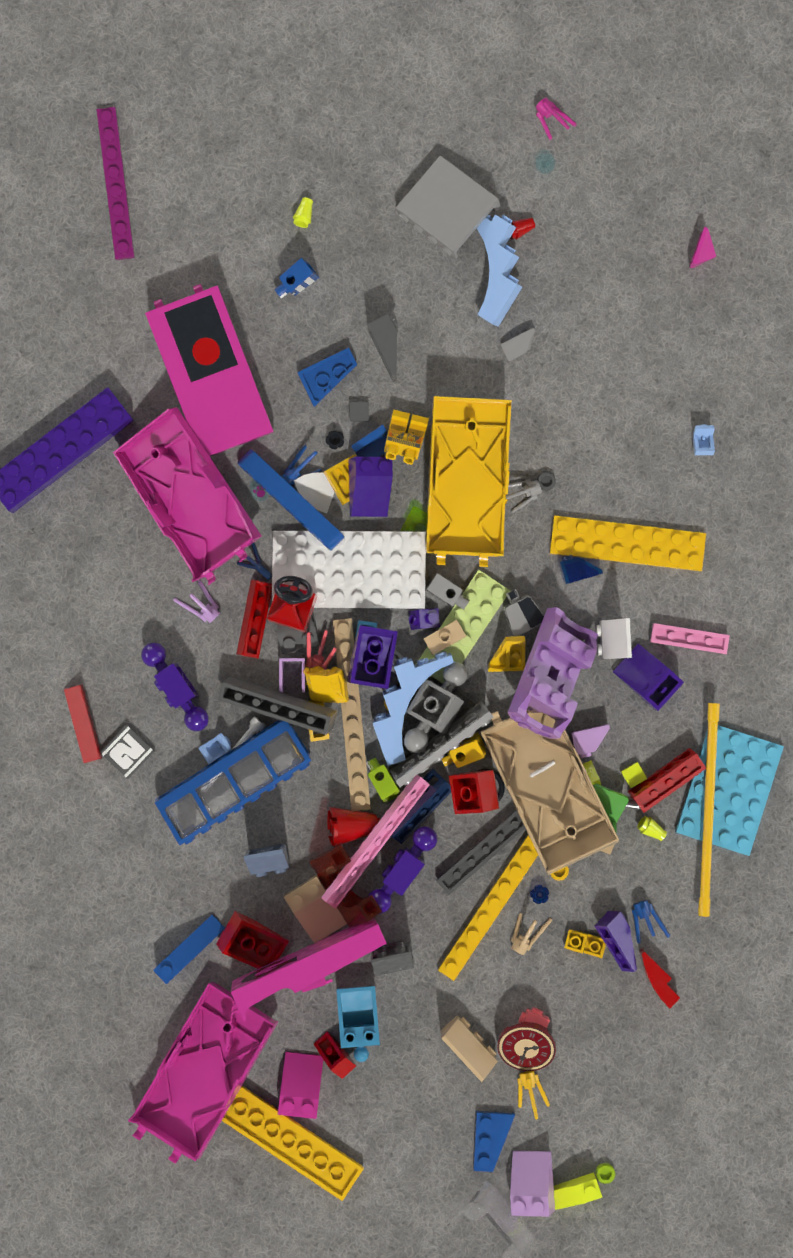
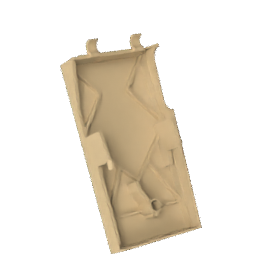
(555, 805)

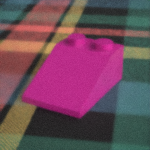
(300, 1085)

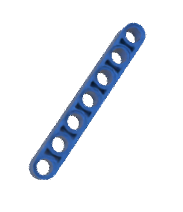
(291, 500)

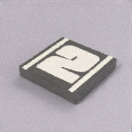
(127, 751)

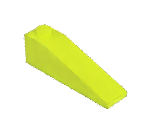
(576, 1191)

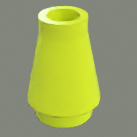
(303, 214)
(650, 828)

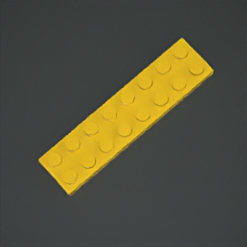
(627, 543)
(292, 1143)

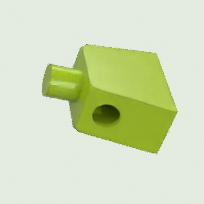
(387, 787)

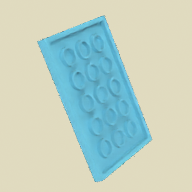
(741, 790)

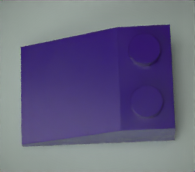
(370, 486)
(372, 657)

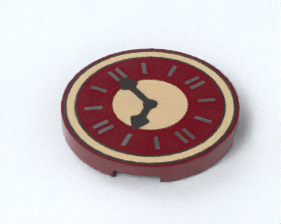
(526, 1046)

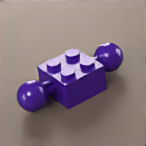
(175, 685)
(405, 868)

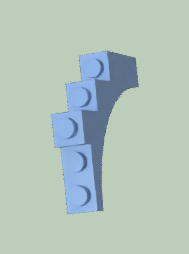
(501, 288)
(410, 676)

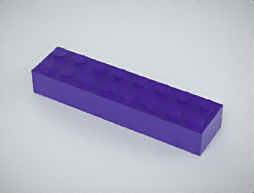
(62, 449)

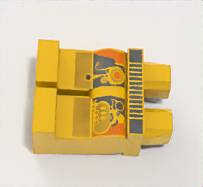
(403, 443)

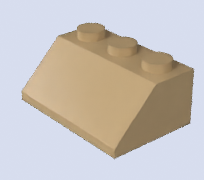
(469, 1047)

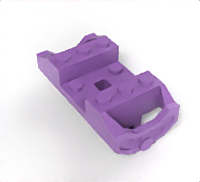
(553, 673)

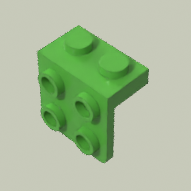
(613, 803)

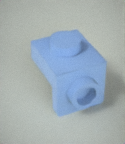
(703, 440)
(215, 748)

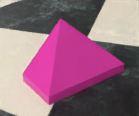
(704, 249)

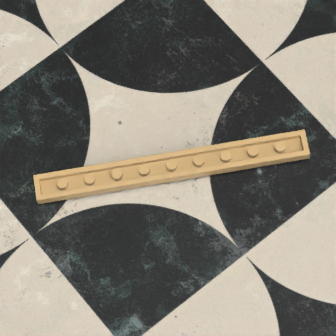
(352, 720)

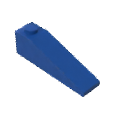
(188, 949)

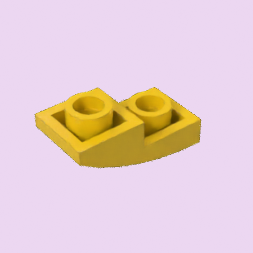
(585, 943)

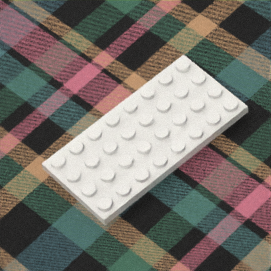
(360, 572)

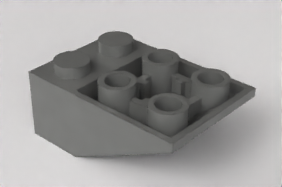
(392, 958)

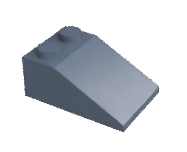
(267, 859)

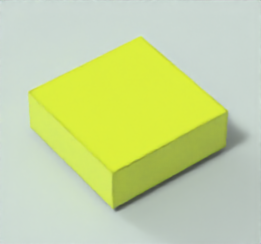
(633, 775)

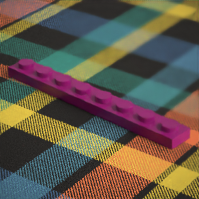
(115, 183)

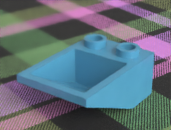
(358, 1017)

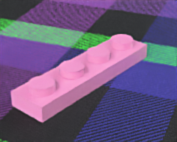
(689, 638)

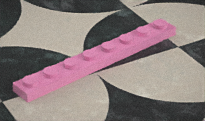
(375, 841)

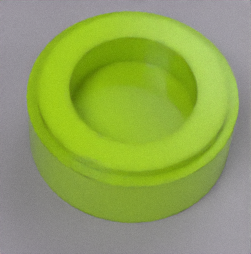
(605, 1173)

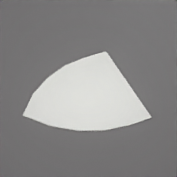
(315, 490)

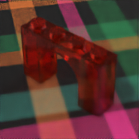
(352, 908)

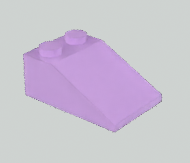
(532, 1184)

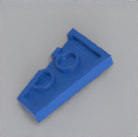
(326, 374)
(490, 1137)

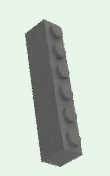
(277, 705)

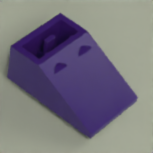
(648, 677)

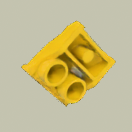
(326, 685)

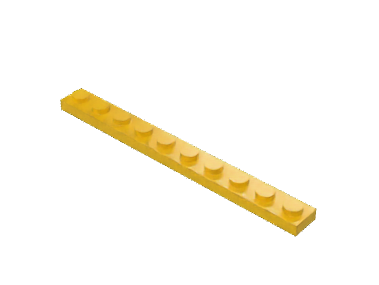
(489, 910)

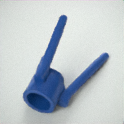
(292, 474)
(643, 910)

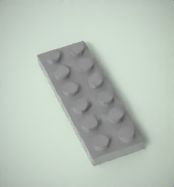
(438, 745)

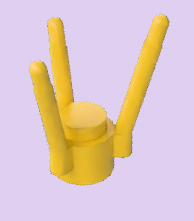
(528, 1080)

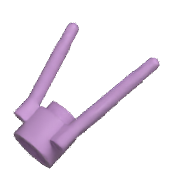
(208, 612)

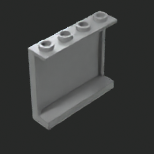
(446, 206)

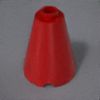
(349, 825)

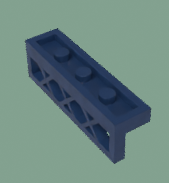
(424, 807)

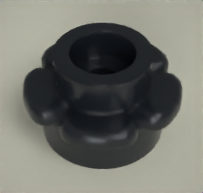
(334, 445)

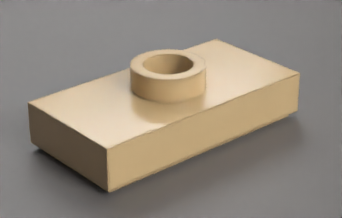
(444, 637)

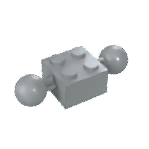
(435, 707)

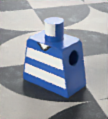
(303, 275)

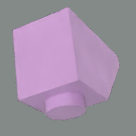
(588, 739)

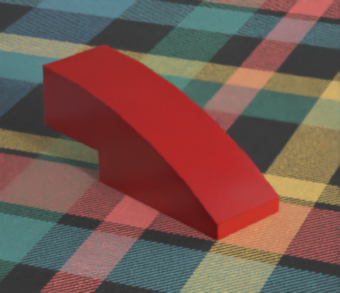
(658, 979)

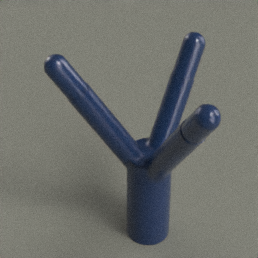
(256, 564)

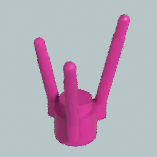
(547, 109)

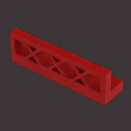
(667, 780)

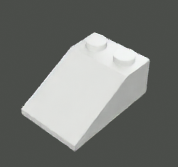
(614, 639)

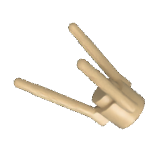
(521, 943)

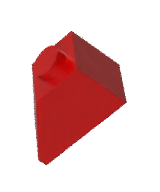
(334, 1056)

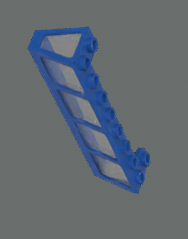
(233, 781)

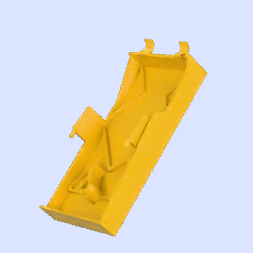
(468, 477)

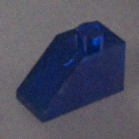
(577, 569)

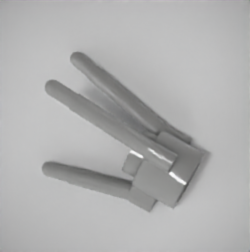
(531, 489)

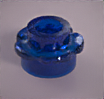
(539, 899)

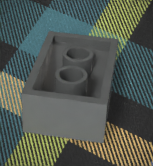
(384, 335)

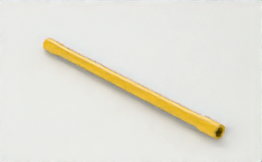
(704, 899)

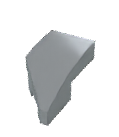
(518, 345)

